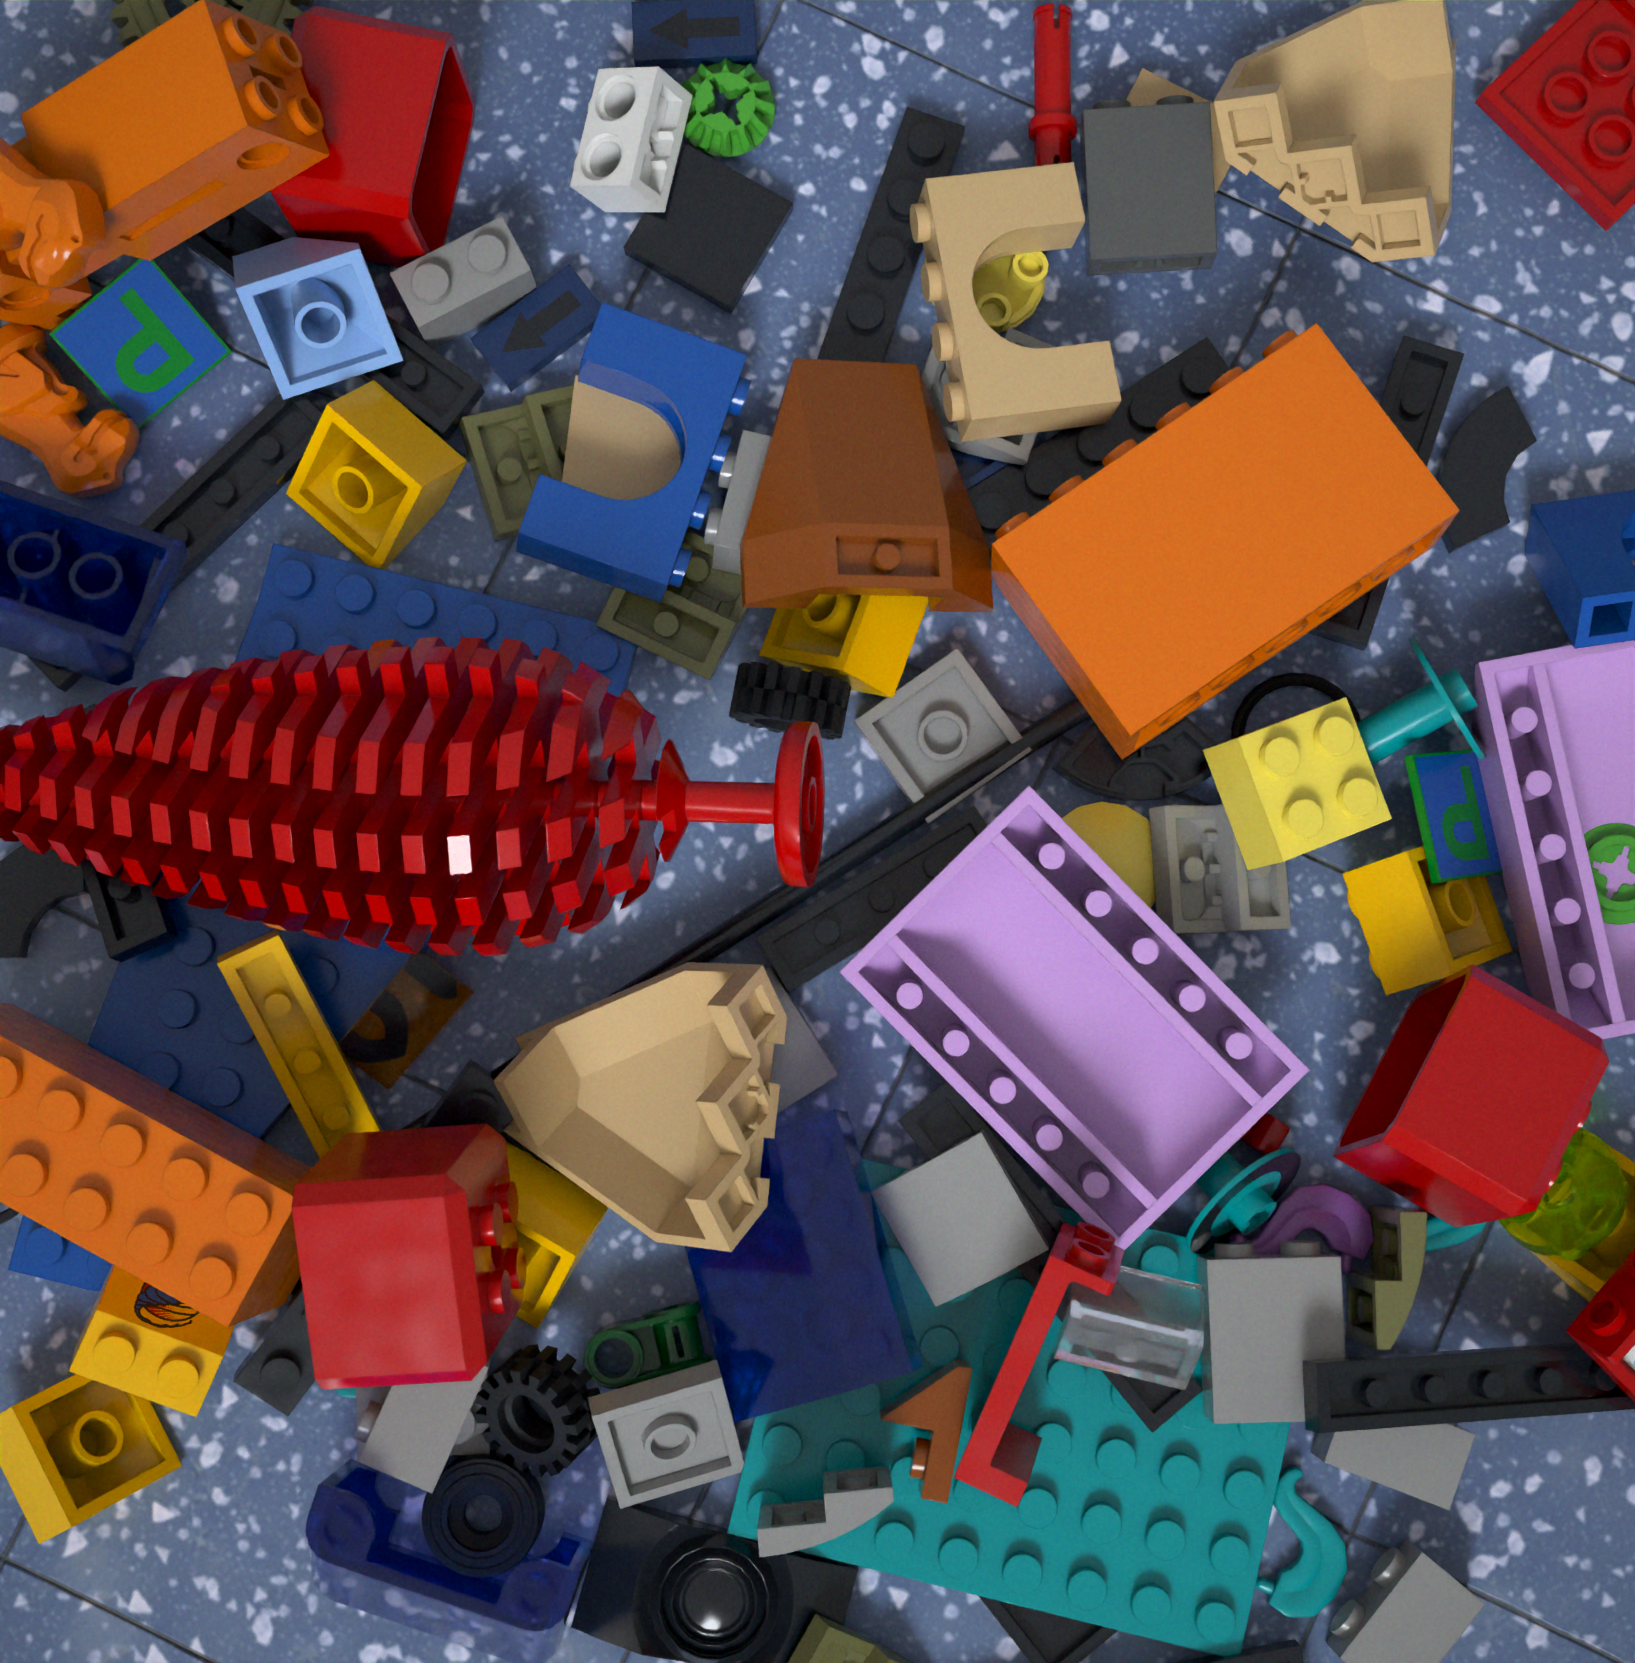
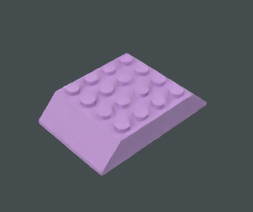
(1553, 770)
(1074, 1019)

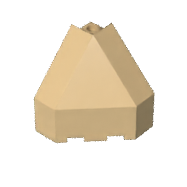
(1353, 123)
(659, 1100)

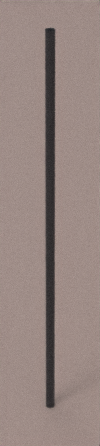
(859, 849)

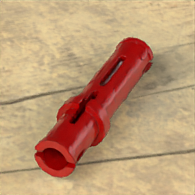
(1052, 122)

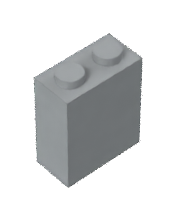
(1262, 1323)

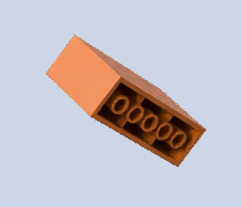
(1219, 538)
(143, 1175)

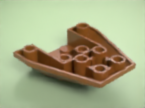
(861, 496)

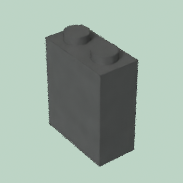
(1148, 186)

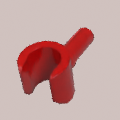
(1266, 1134)

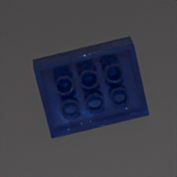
(811, 1286)

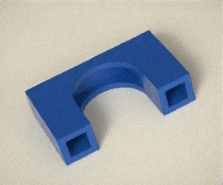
(640, 539)
(1585, 564)

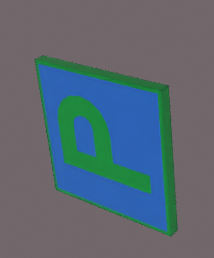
(140, 341)
(1453, 815)

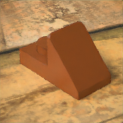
(939, 1407)

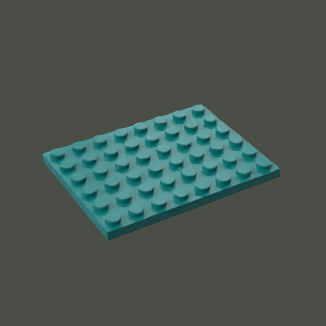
(1115, 1519)

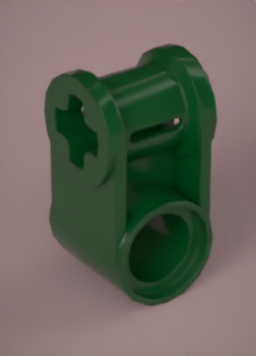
(652, 1345)

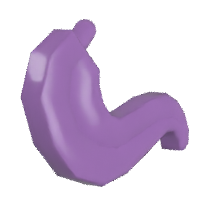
(1323, 1209)

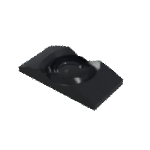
(701, 1593)

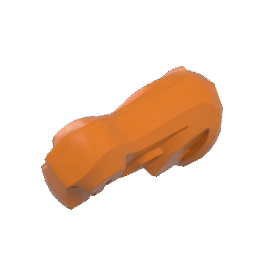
(50, 219)
(42, 417)

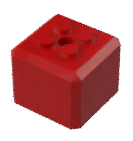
(394, 133)
(1474, 1100)
(408, 1255)

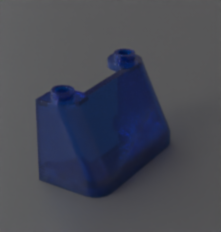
(361, 1568)

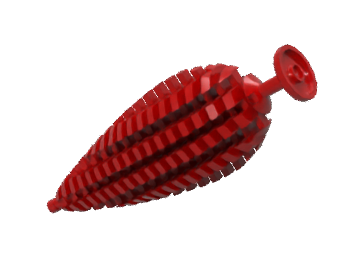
(453, 779)

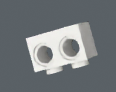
(631, 139)

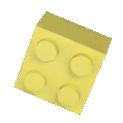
(1297, 784)

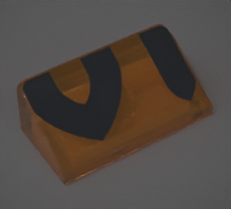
(404, 1019)

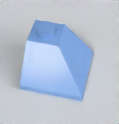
(314, 312)

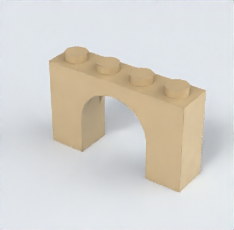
(993, 382)

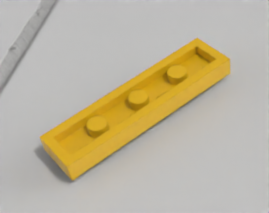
(297, 1040)

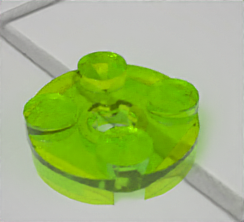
(1587, 1214)

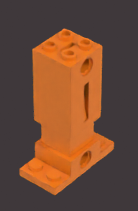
(169, 141)

